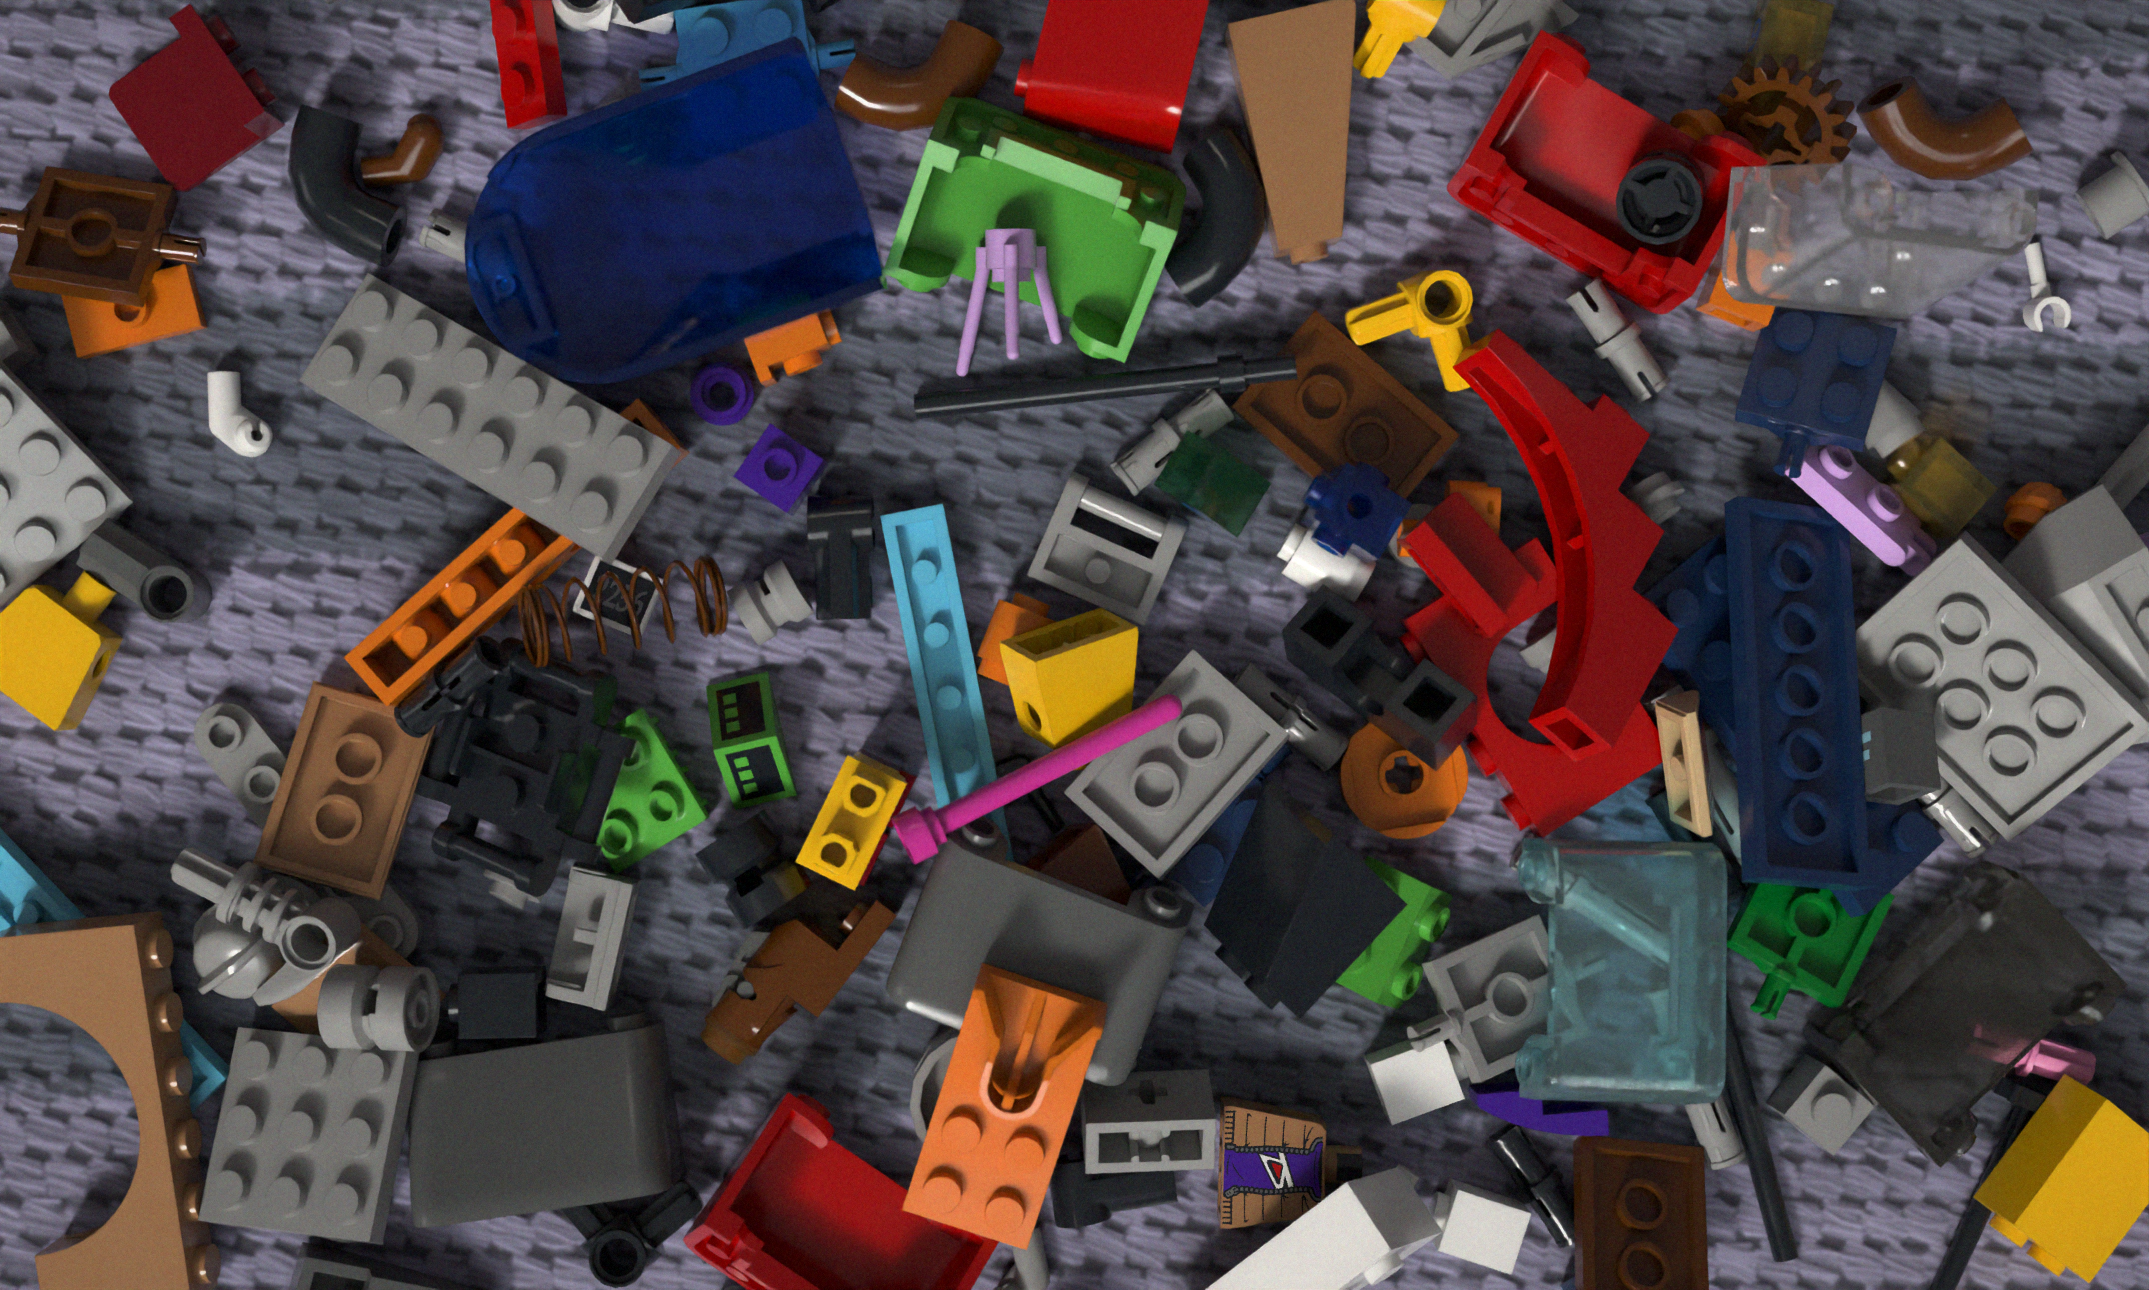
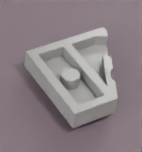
(1486, 30)

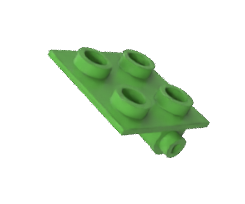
(650, 798)

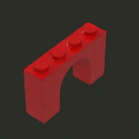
(1540, 778)

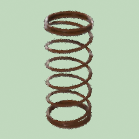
(532, 609)

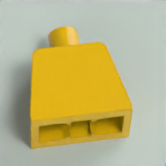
(57, 649)
(1072, 676)

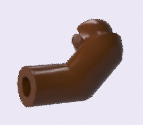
(412, 158)

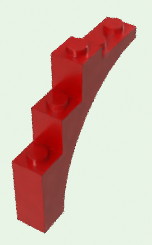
(1601, 541)

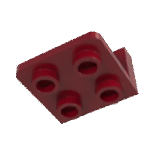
(196, 102)

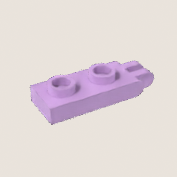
(1865, 507)

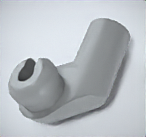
(1030, 1267)

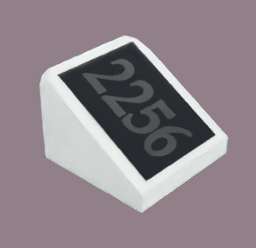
(613, 606)

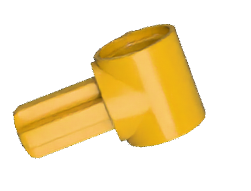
(1390, 27)
(1408, 311)

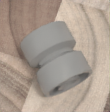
(377, 1007)

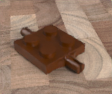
(96, 236)

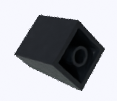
(1296, 905)

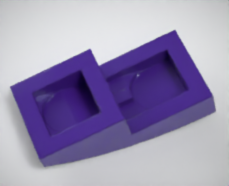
(1565, 1118)

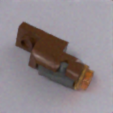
(785, 968)

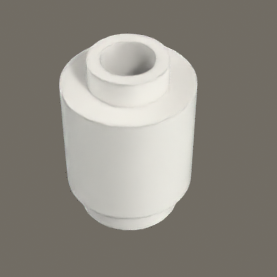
(1314, 566)

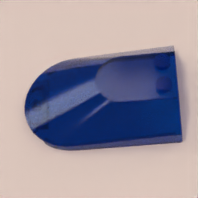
(673, 223)

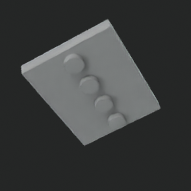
(2009, 688)

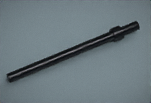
(1229, 373)
(1756, 1145)

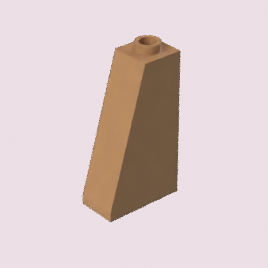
(1296, 112)

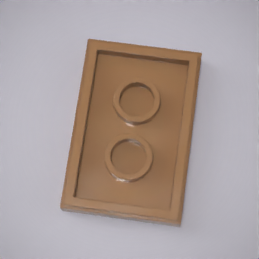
(344, 794)

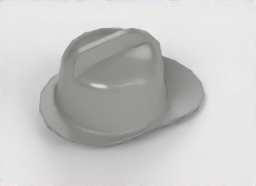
(235, 959)

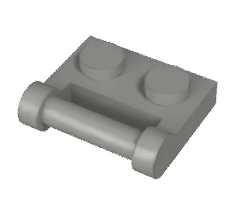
(1101, 569)

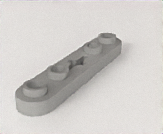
(251, 767)

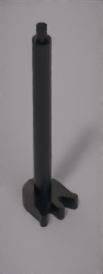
(1977, 1215)

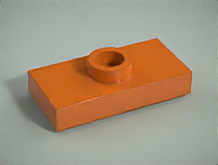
(169, 311)

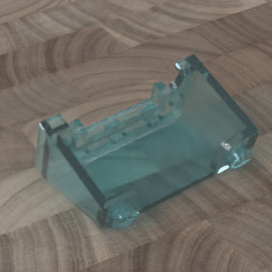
(1629, 971)

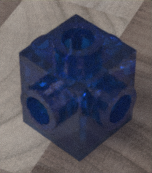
(1375, 509)

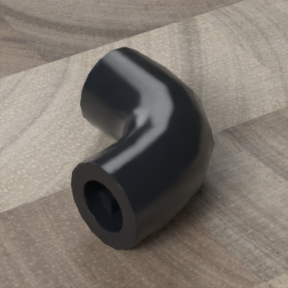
(328, 190)
(1229, 220)

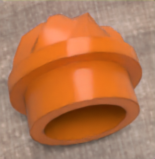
(2029, 506)

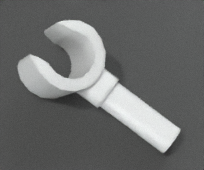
(2042, 294)

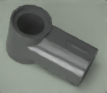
(143, 573)

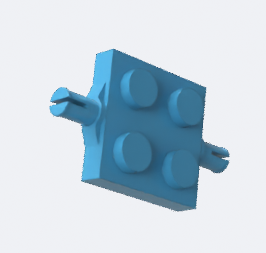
(736, 28)

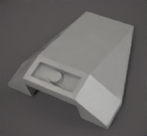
(2094, 580)

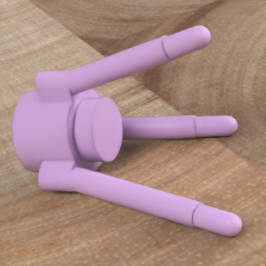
(1011, 258)

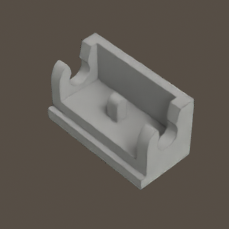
(592, 937)

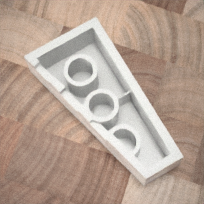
(1342, 1241)

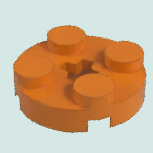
(1380, 804)

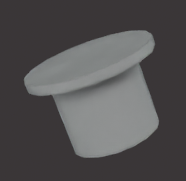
(2115, 198)

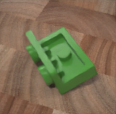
(1391, 965)

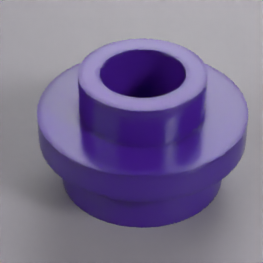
(702, 388)

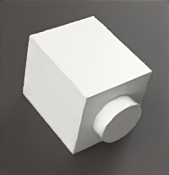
(1415, 1081)
(1479, 1225)

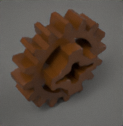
(1788, 113)

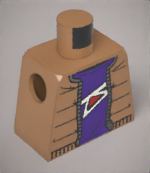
(1275, 1163)

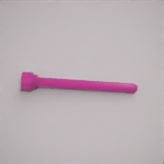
(927, 829)

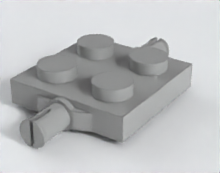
(1489, 997)

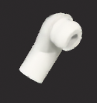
(232, 421)

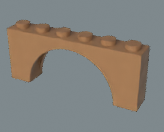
(119, 988)

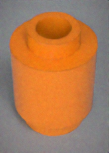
(1006, 622)

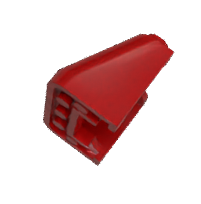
(1114, 68)
(1554, 166)
(823, 1219)

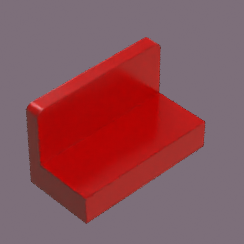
(1469, 564)

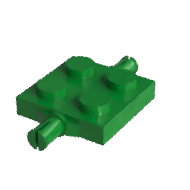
(1802, 942)

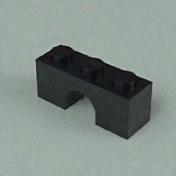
(1410, 704)

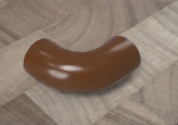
(914, 95)
(1939, 145)

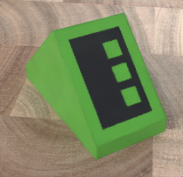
(749, 740)

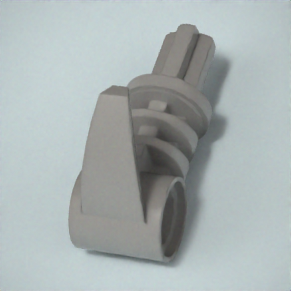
(280, 915)

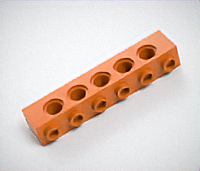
(471, 593)

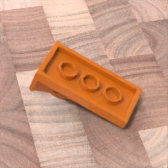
(1005, 1106)

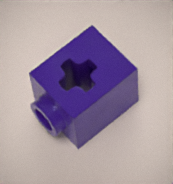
(781, 470)

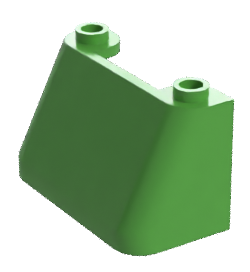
(1092, 207)

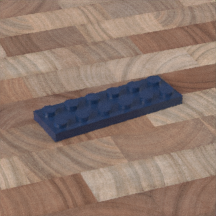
(1700, 659)
(1795, 697)

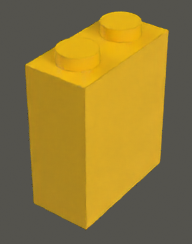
(2071, 1181)

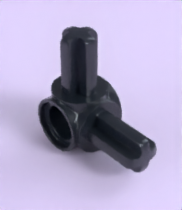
(643, 1230)

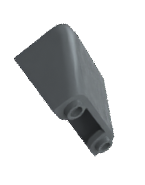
(1042, 928)
(543, 1124)

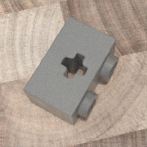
(1149, 1123)

